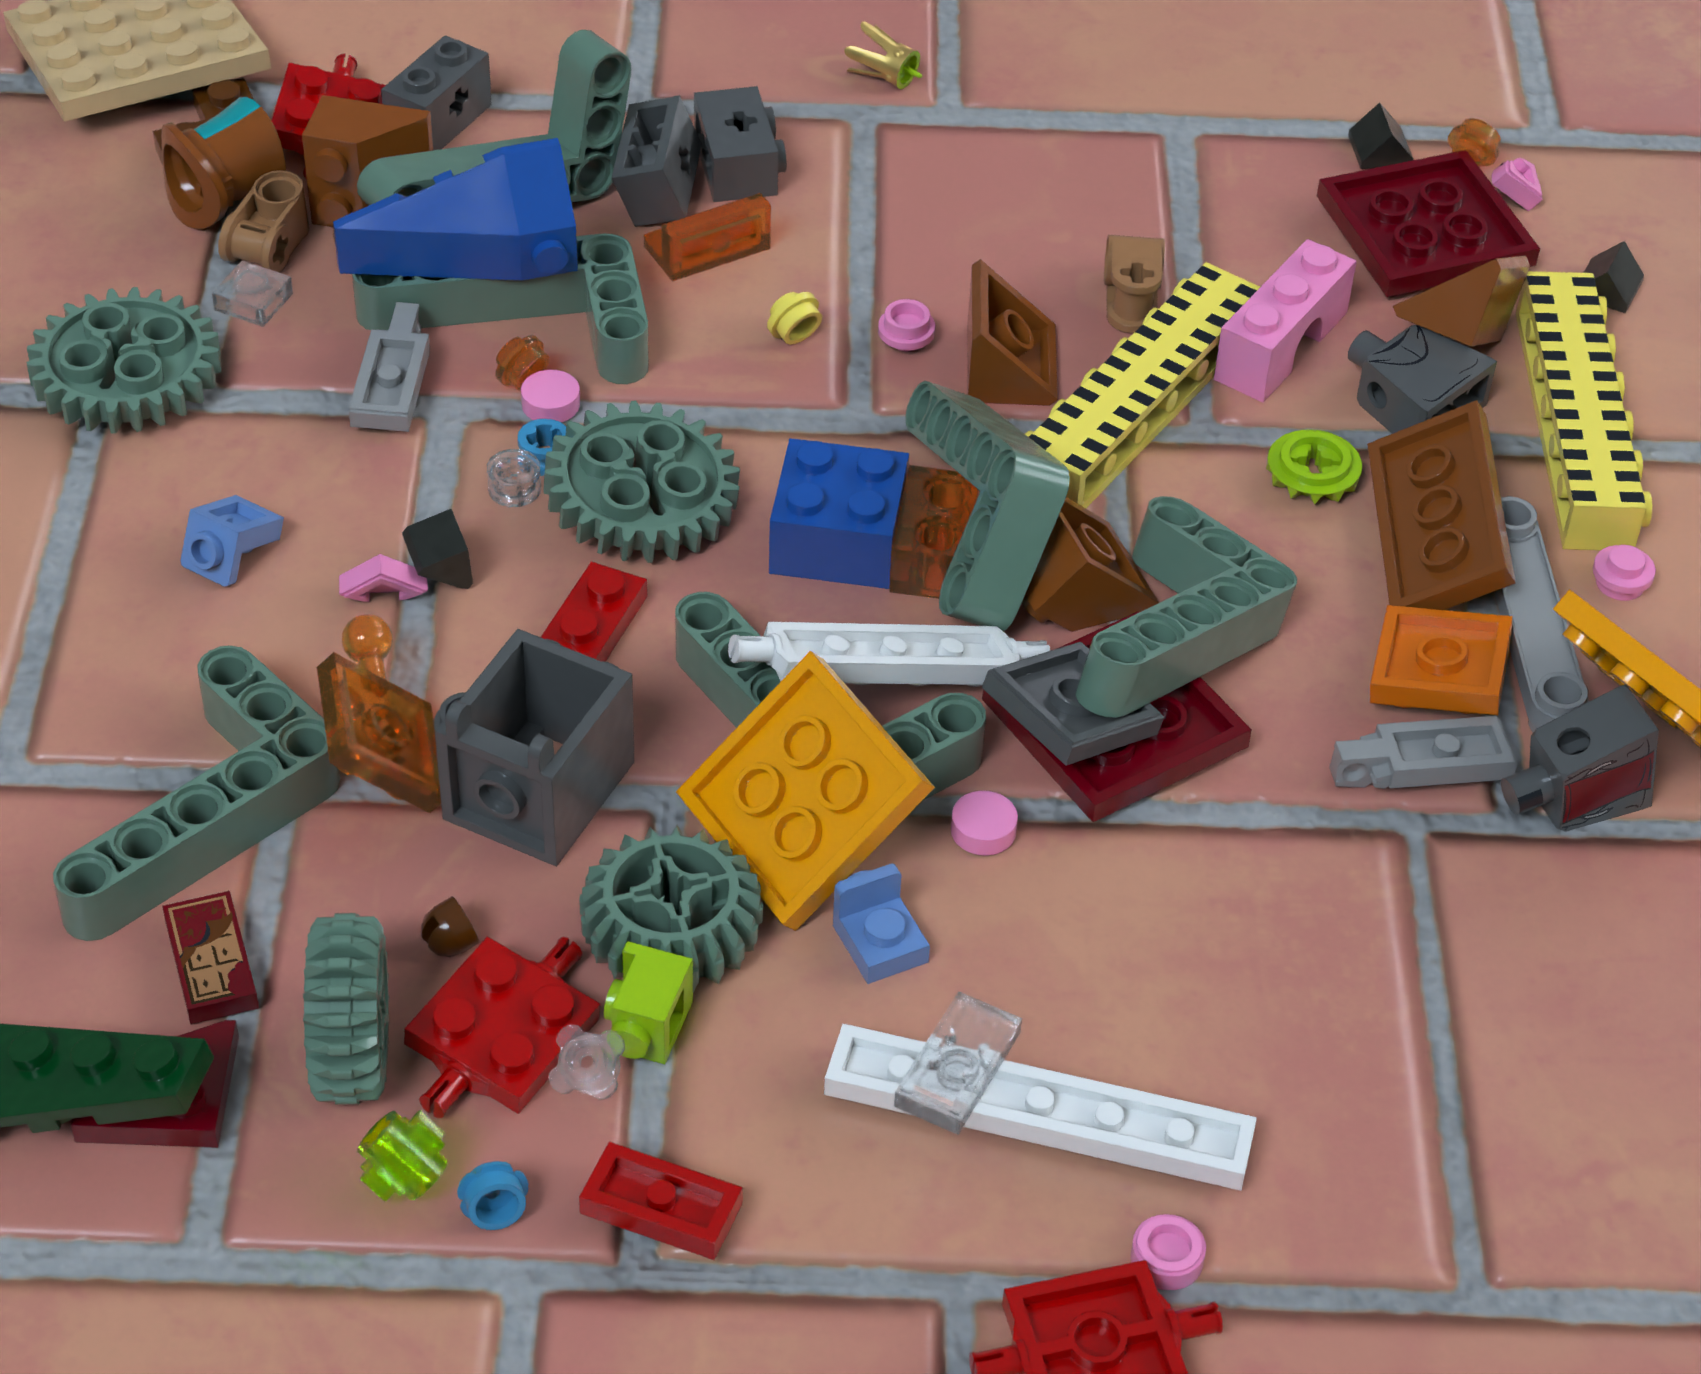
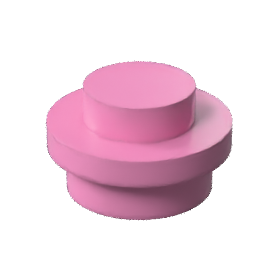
(906, 325)
(1623, 572)

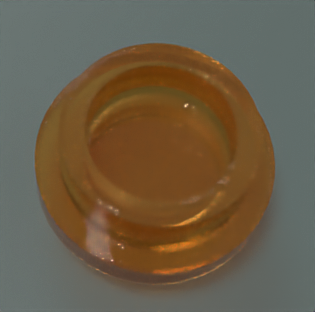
(1478, 139)
(519, 360)

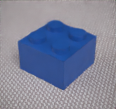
(836, 513)

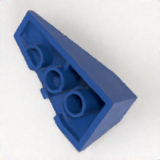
(485, 223)

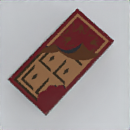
(210, 957)

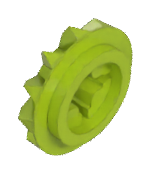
(1333, 455)

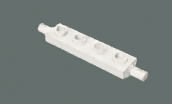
(887, 651)

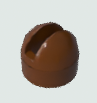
(448, 929)

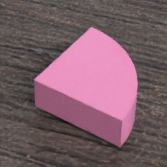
(1519, 182)
(381, 575)

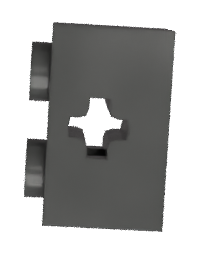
(449, 83)
(738, 143)
(657, 161)

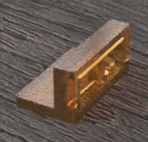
(711, 237)

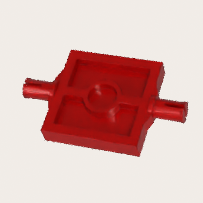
(303, 90)
(499, 1025)
(1095, 1325)

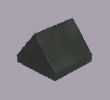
(1378, 140)
(1616, 276)
(439, 550)

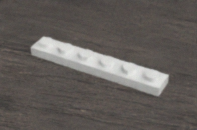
(1062, 1111)

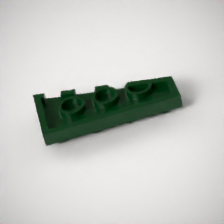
(78, 1073)

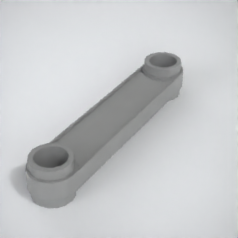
(1540, 653)

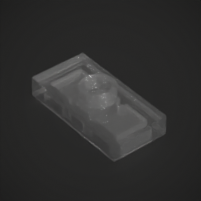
(958, 1062)

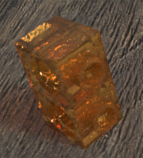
(929, 529)

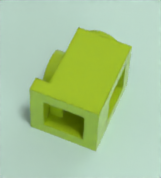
(650, 1001)

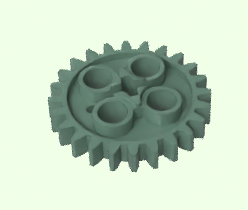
(124, 359)
(674, 465)

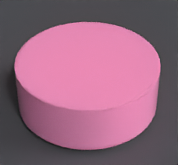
(550, 395)
(984, 823)
(1172, 1250)

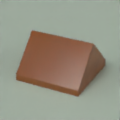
(1472, 305)
(1008, 344)

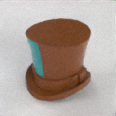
(218, 161)

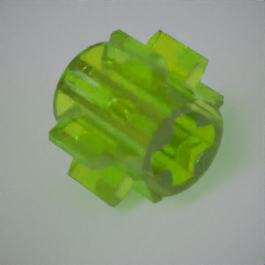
(402, 1155)

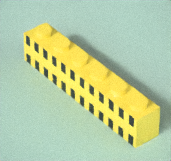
(1142, 383)
(1581, 412)

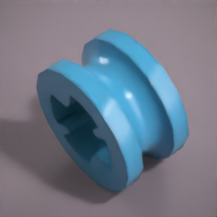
(537, 434)

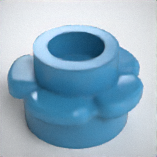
(493, 1195)

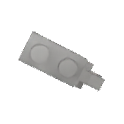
(391, 373)
(1425, 754)

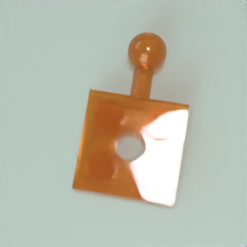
(374, 724)

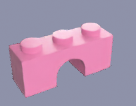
(1299, 299)

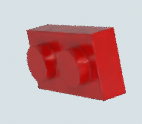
(597, 611)
(661, 1200)

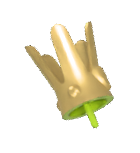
(896, 67)

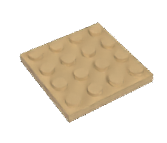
(131, 51)

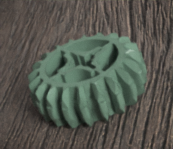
(675, 899)
(346, 1008)

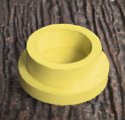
(794, 317)

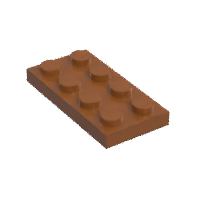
(1440, 511)

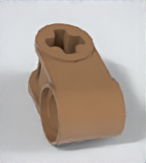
(266, 222)
(1132, 279)

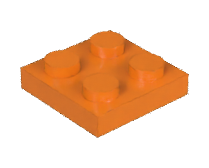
(1441, 660)

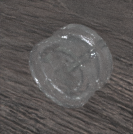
(516, 491)

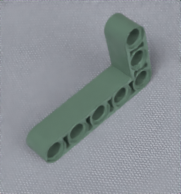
(584, 117)
(602, 287)
(1013, 514)
(1224, 607)
(939, 736)
(214, 817)

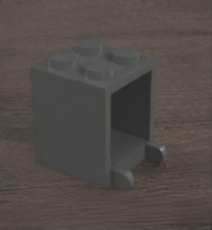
(500, 752)

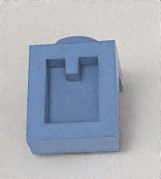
(222, 532)
(878, 924)

